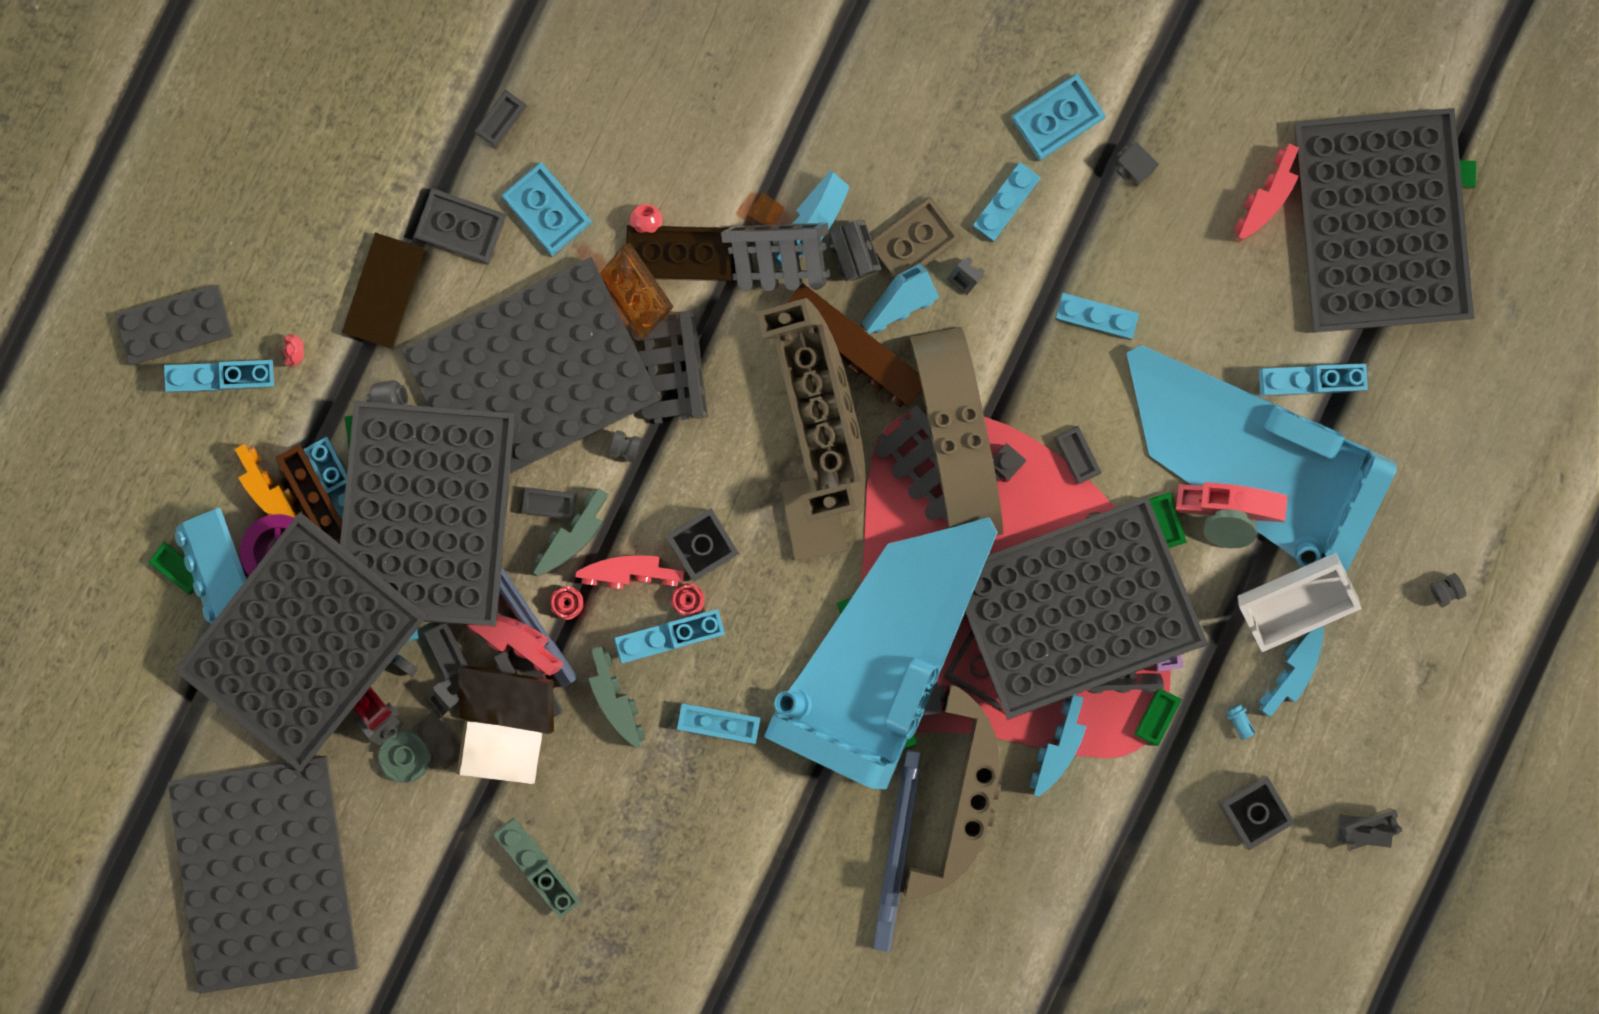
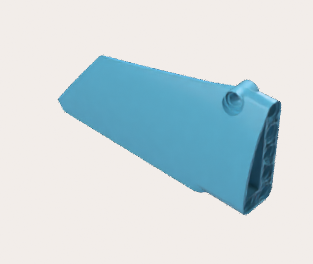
(1236, 438)
(883, 656)

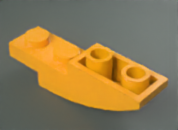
(258, 485)

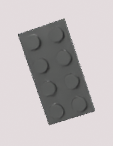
(174, 325)

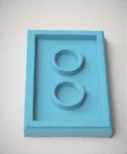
(1058, 117)
(546, 209)

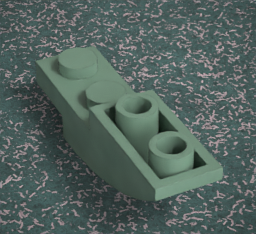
(566, 544)
(618, 710)
(537, 867)

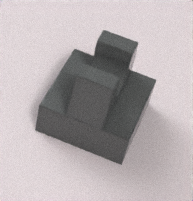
(965, 276)
(441, 698)

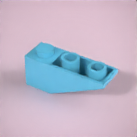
(904, 295)

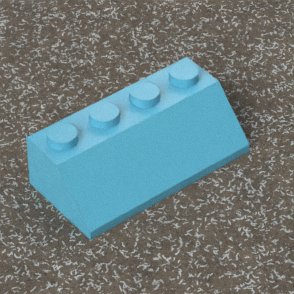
(211, 560)

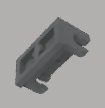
(1370, 828)

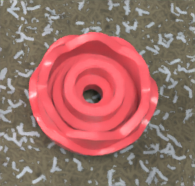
(646, 218)
(293, 350)
(560, 596)
(696, 600)

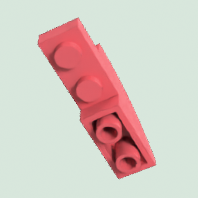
(1263, 203)
(1212, 497)
(618, 571)
(524, 639)

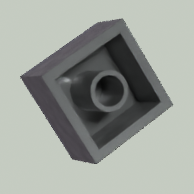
(702, 545)
(1256, 812)

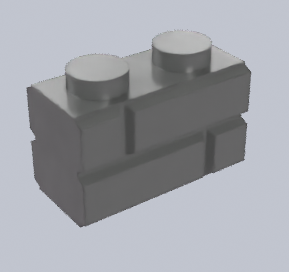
(854, 250)

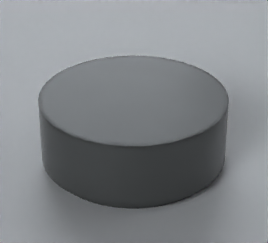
(404, 665)

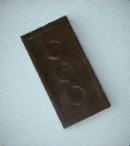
(683, 253)
(384, 290)
(506, 699)

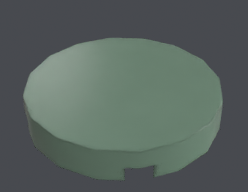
(1230, 529)
(404, 757)

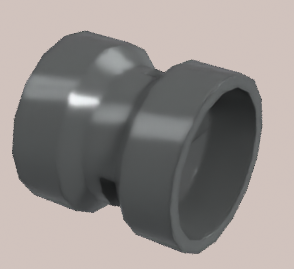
(625, 446)
(1448, 590)

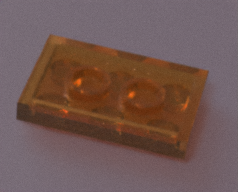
(635, 291)

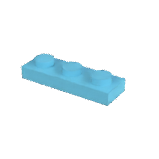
(1006, 202)
(1097, 316)
(718, 723)

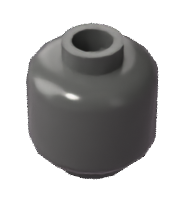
(388, 392)

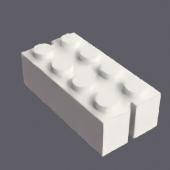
(1299, 602)

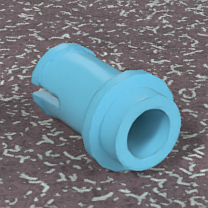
(1240, 721)

